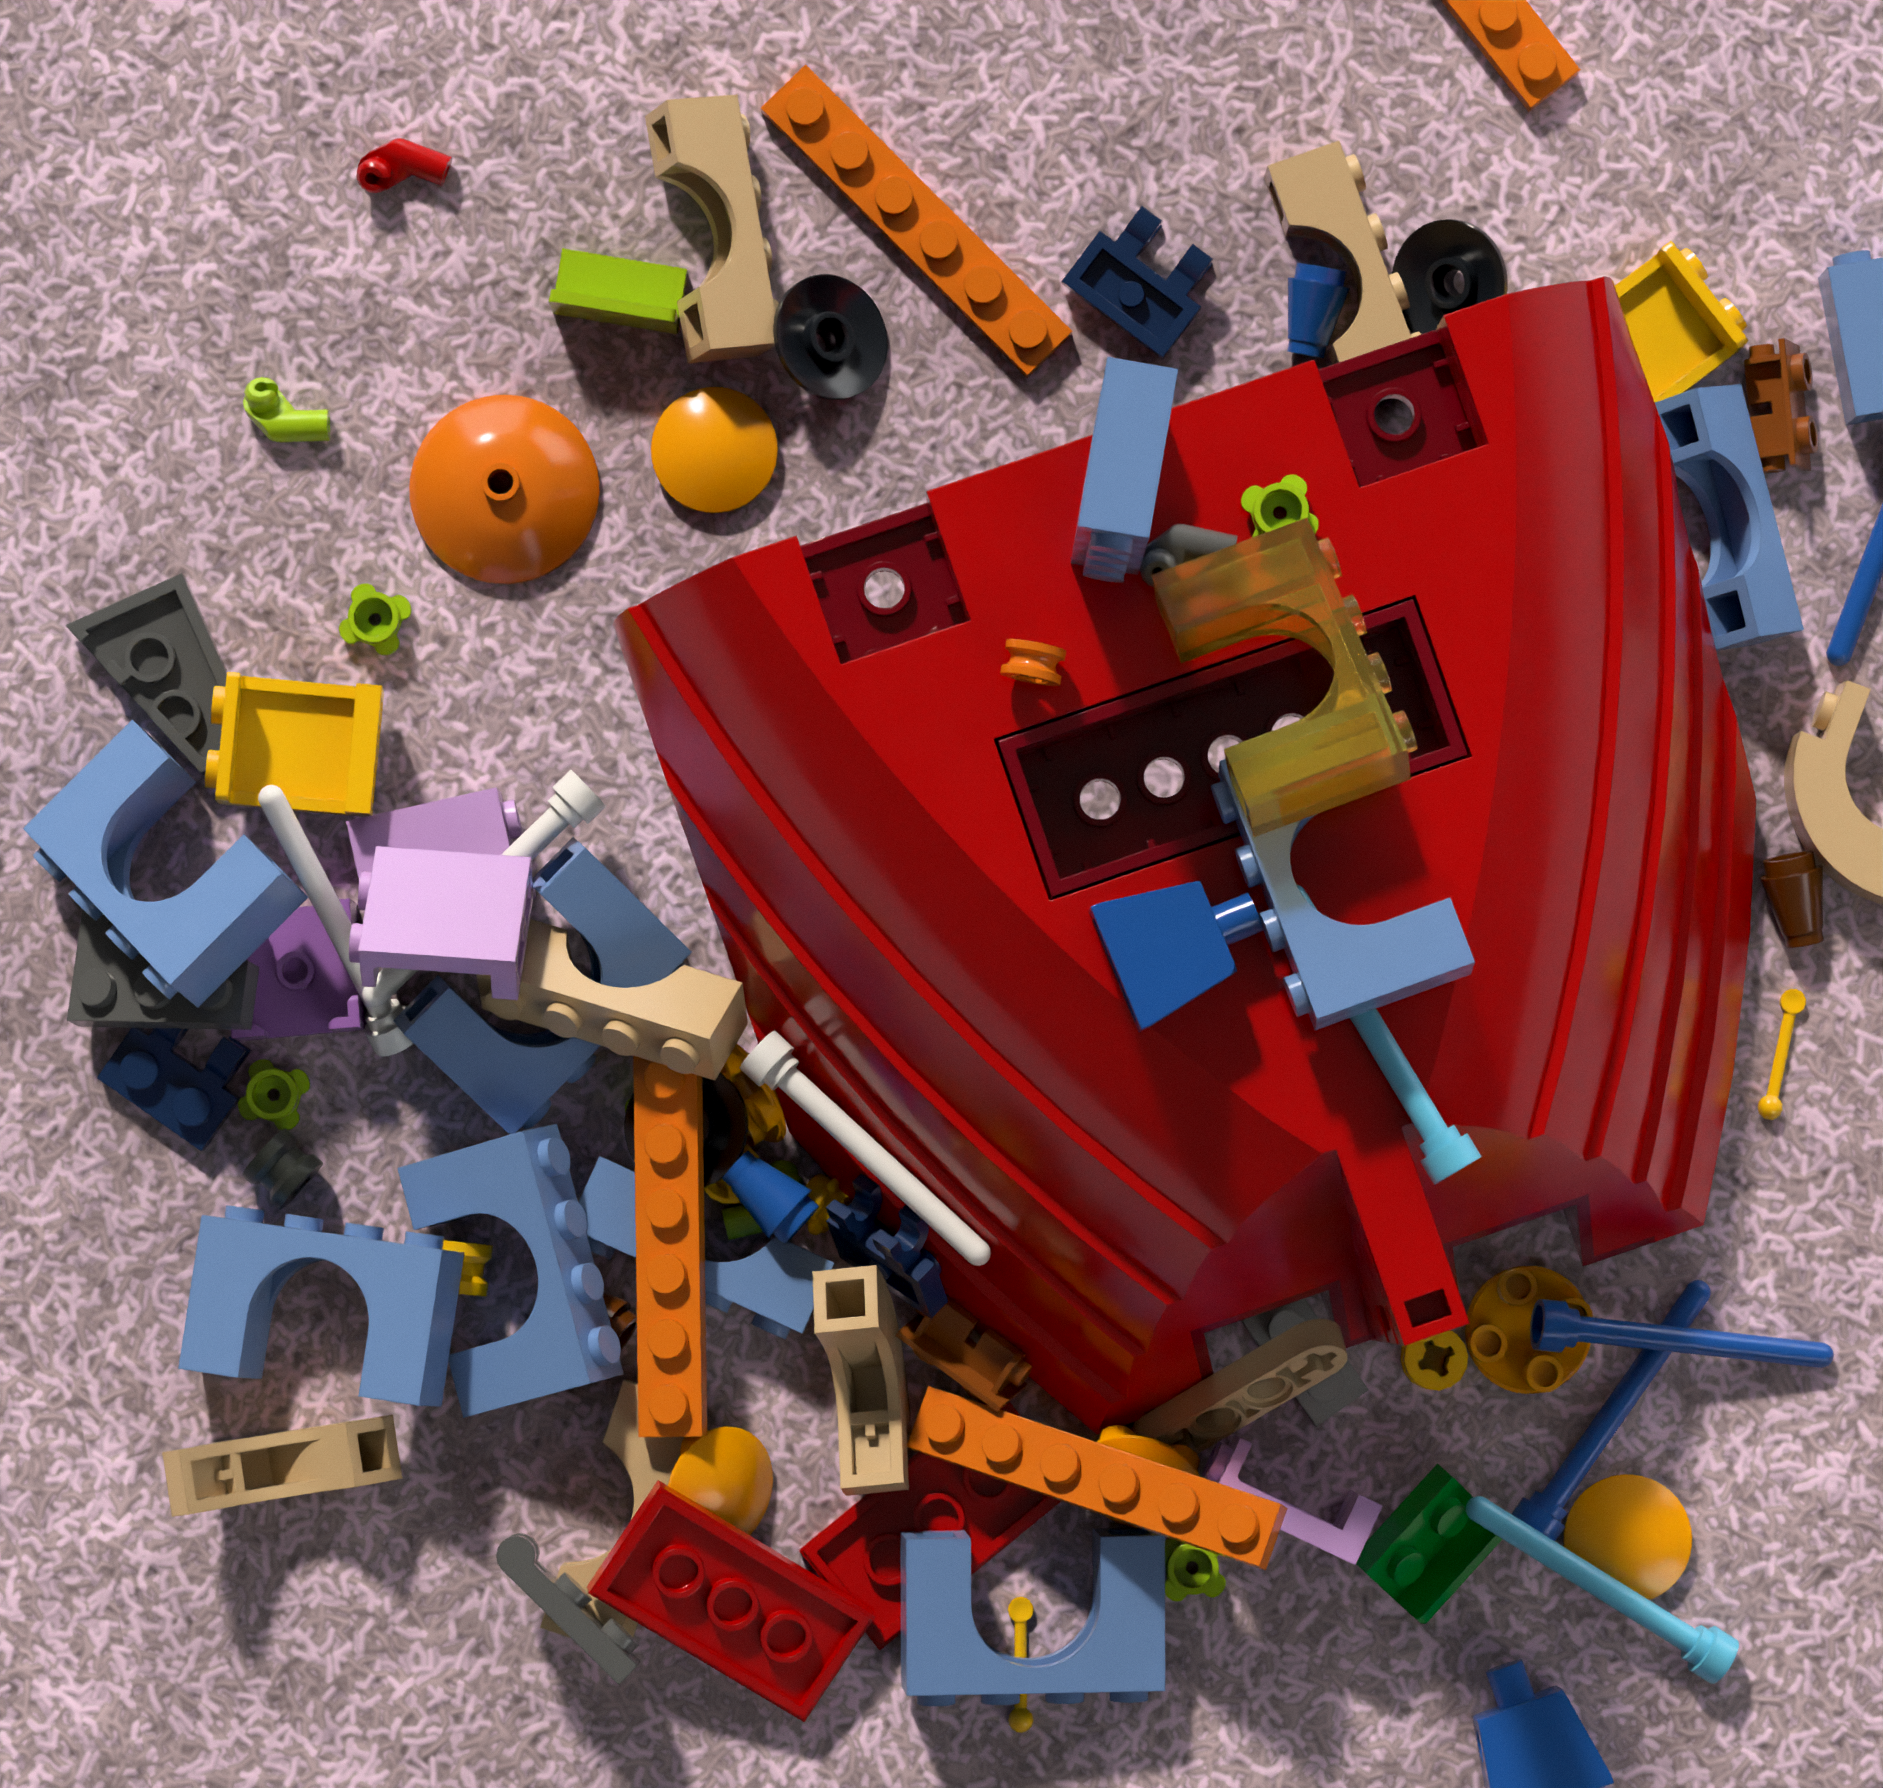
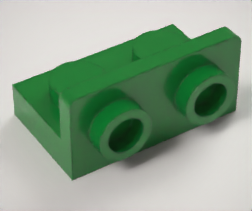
(1427, 1546)

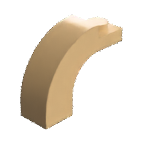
(1820, 799)
(869, 1377)
(282, 1465)

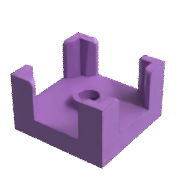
(303, 982)

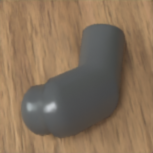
(1180, 545)

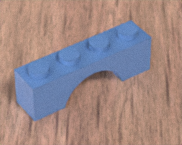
(1718, 458)
(769, 1282)

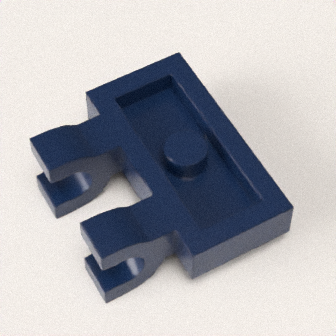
(1131, 292)
(173, 1088)
(903, 1261)

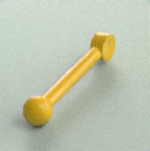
(1791, 1003)
(1020, 1611)

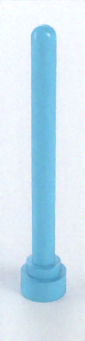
(1442, 1146)
(1706, 1650)

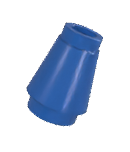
(1314, 308)
(770, 1197)

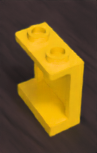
(1678, 321)
(299, 736)

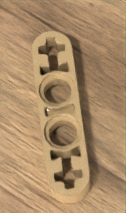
(1239, 1393)

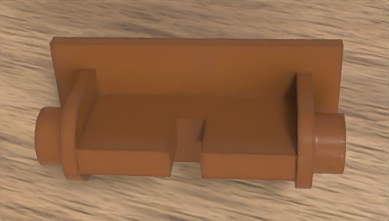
(1782, 382)
(987, 1370)

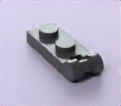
(566, 1605)

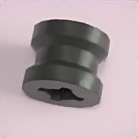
(282, 1169)

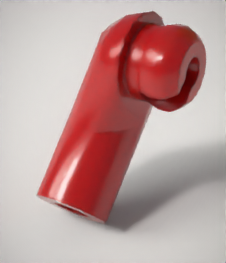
(397, 162)

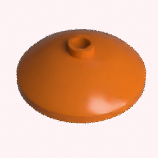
(512, 533)

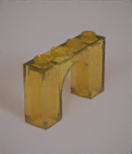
(1288, 588)

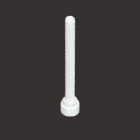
(570, 805)
(380, 1028)
(775, 1066)

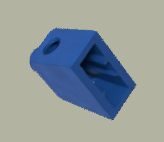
(1171, 945)
(1534, 1737)

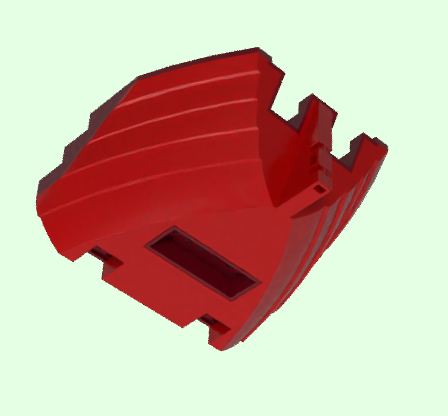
(920, 876)

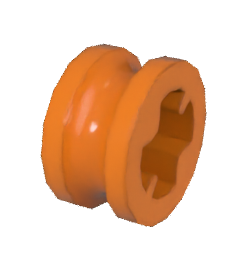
(1033, 662)

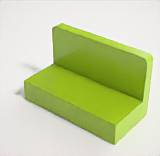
(618, 291)

